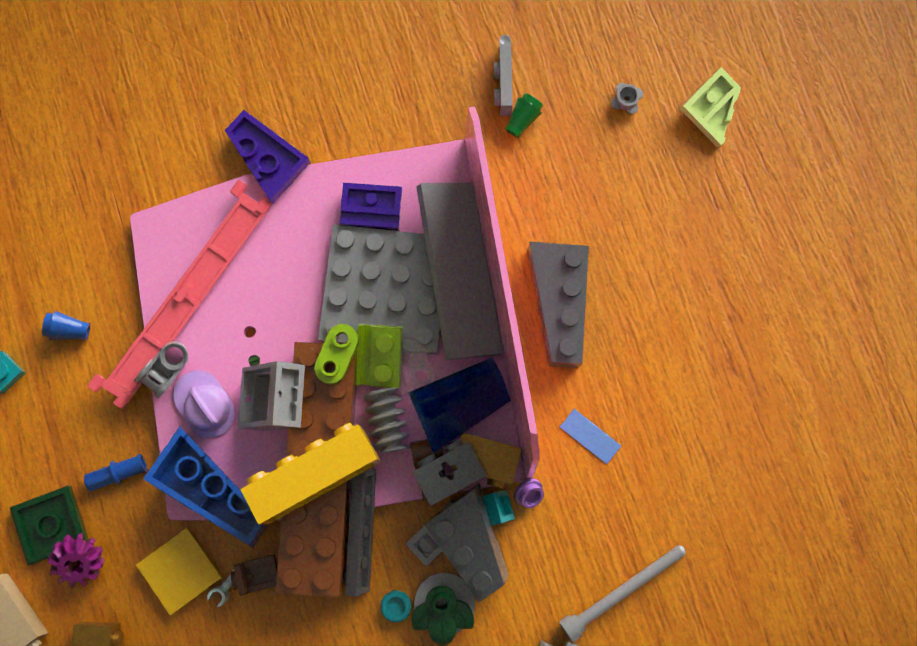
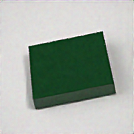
(47, 521)

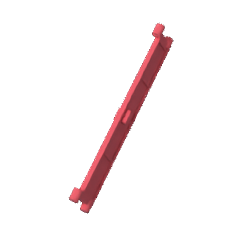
(185, 295)

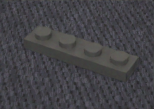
(360, 536)

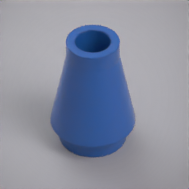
(63, 327)

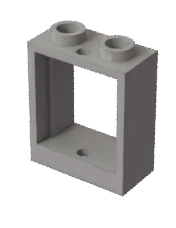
(266, 408)

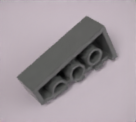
(560, 290)

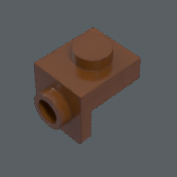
(254, 575)

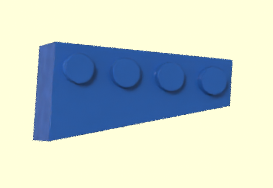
(200, 485)

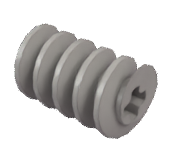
(386, 420)

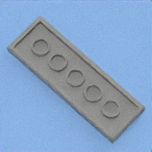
(459, 270)

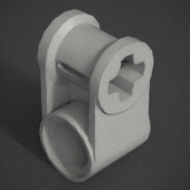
(162, 369)

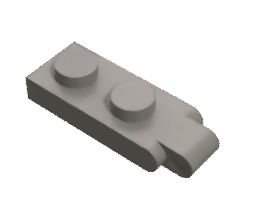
(503, 71)

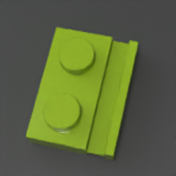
(379, 355)

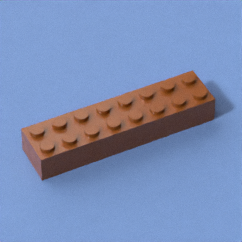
(316, 533)

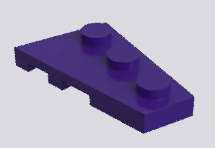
(266, 154)

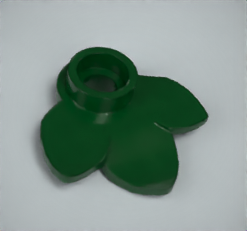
(442, 620)

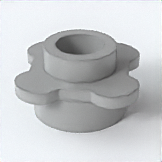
(627, 90)

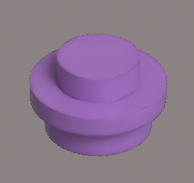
(529, 493)

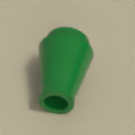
(524, 114)

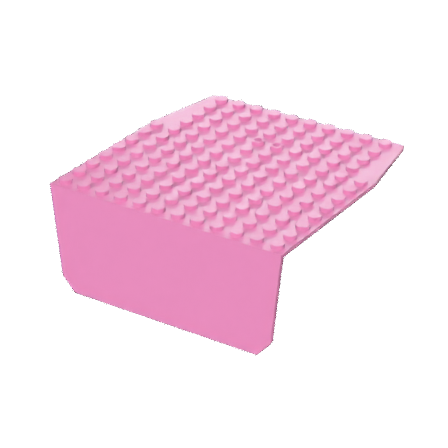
(279, 291)

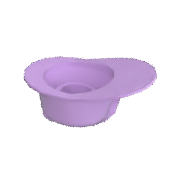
(204, 403)

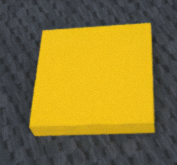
(179, 571)

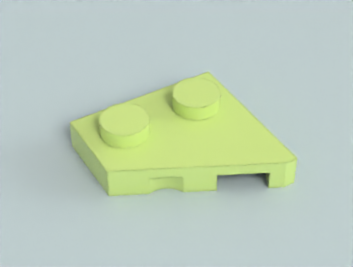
(712, 106)

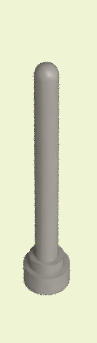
(575, 625)

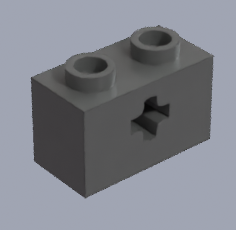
(436, 485)

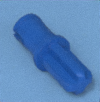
(115, 472)

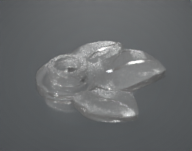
(414, 359)

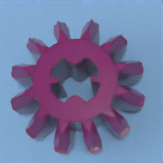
(65, 564)

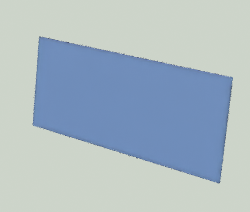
(590, 436)

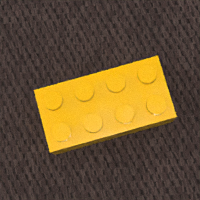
(309, 475)

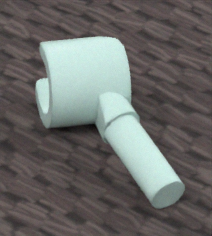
(223, 590)

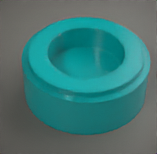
(396, 606)

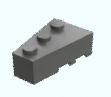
(470, 543)

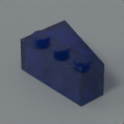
(459, 401)

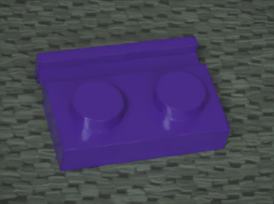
(371, 206)

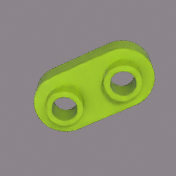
(336, 353)

